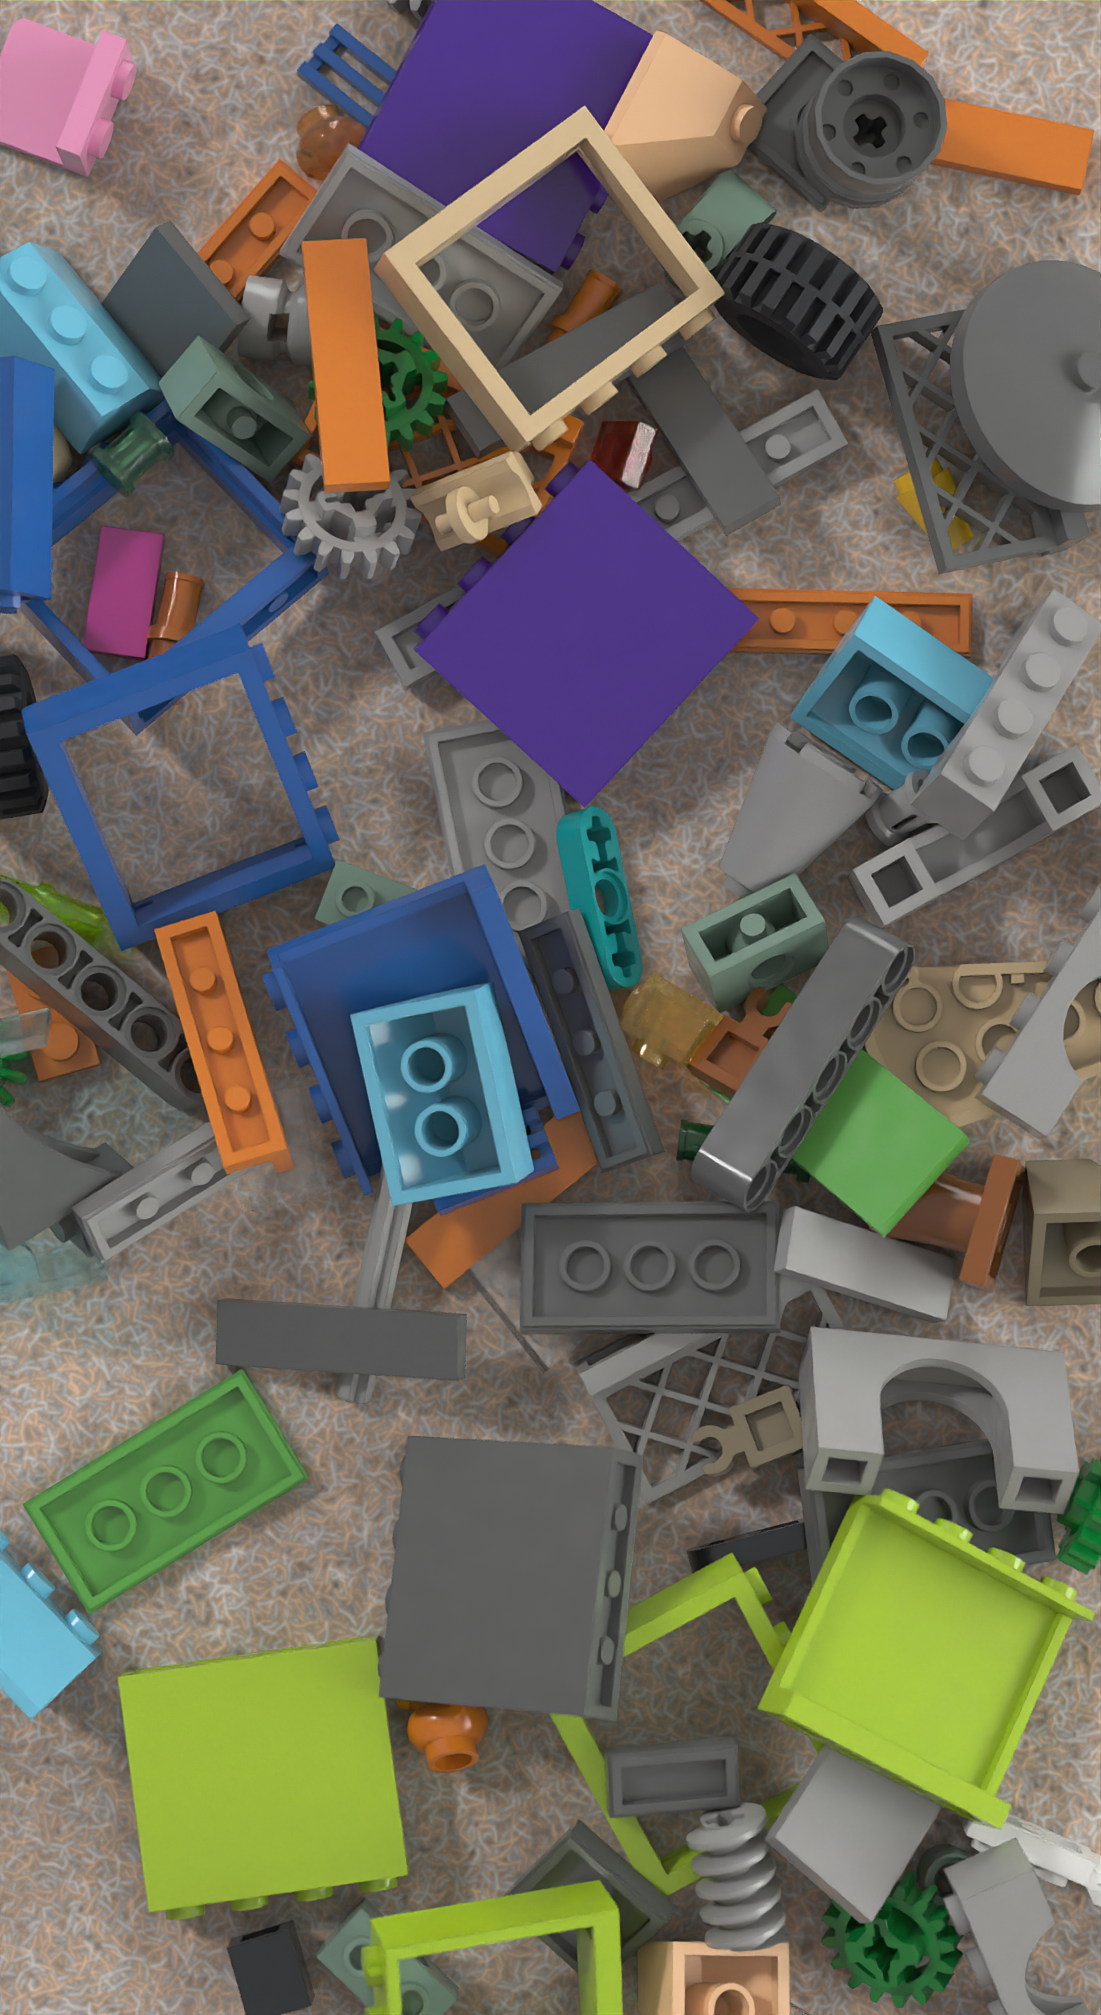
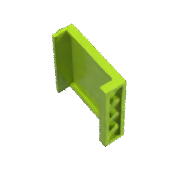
(921, 1654)
(263, 1777)

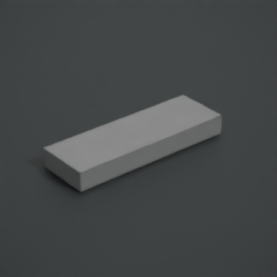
(153, 1193)
(864, 1265)

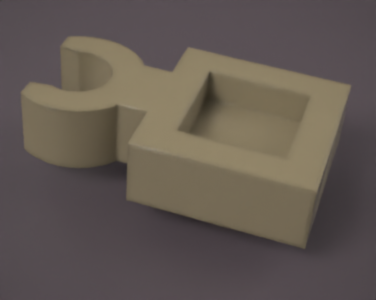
(764, 1431)

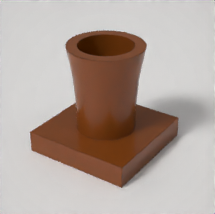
(968, 1219)

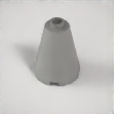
(792, 811)

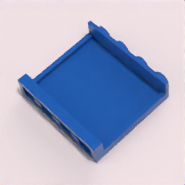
(398, 952)

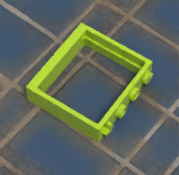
(645, 1624)
(502, 1919)

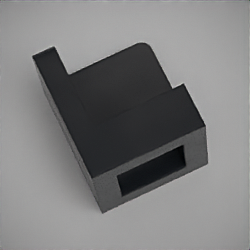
(271, 1970)

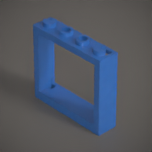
(25, 482)
(252, 606)
(147, 685)

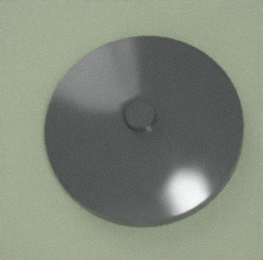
(1032, 382)

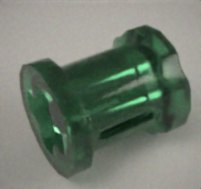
(132, 454)

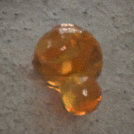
(323, 137)

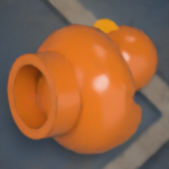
(445, 1733)

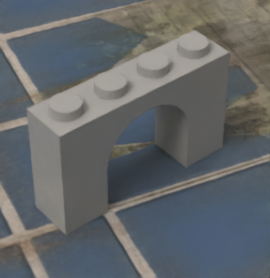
(1007, 1391)

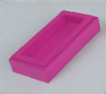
(124, 592)

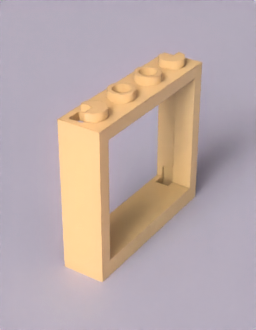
(403, 278)

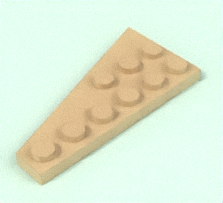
(955, 1015)

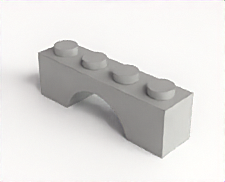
(1010, 717)
(940, 862)
(1033, 1075)
(1006, 1916)

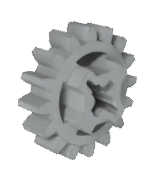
(344, 524)

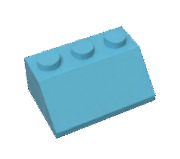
(62, 325)
(891, 695)
(443, 1094)
(38, 1642)

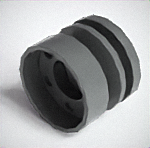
(879, 96)

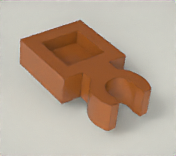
(735, 1046)

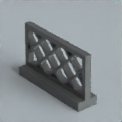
(1052, 528)

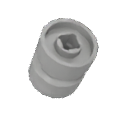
(260, 336)

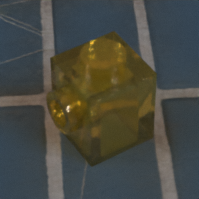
(667, 1023)

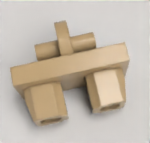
(478, 500)

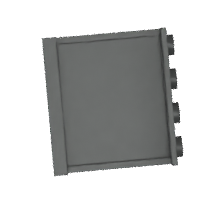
(511, 1576)

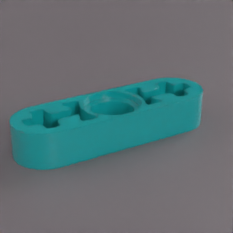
(590, 843)

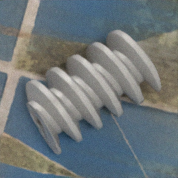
(739, 1880)

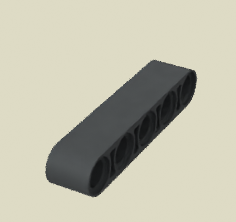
(126, 999)
(803, 1064)

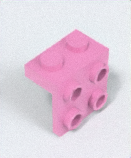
(61, 93)

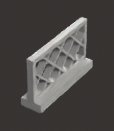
(640, 1355)

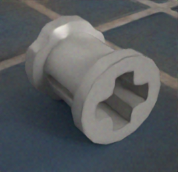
(897, 811)

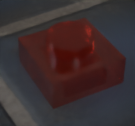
(624, 451)

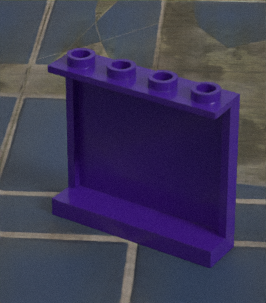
(491, 84)
(583, 630)

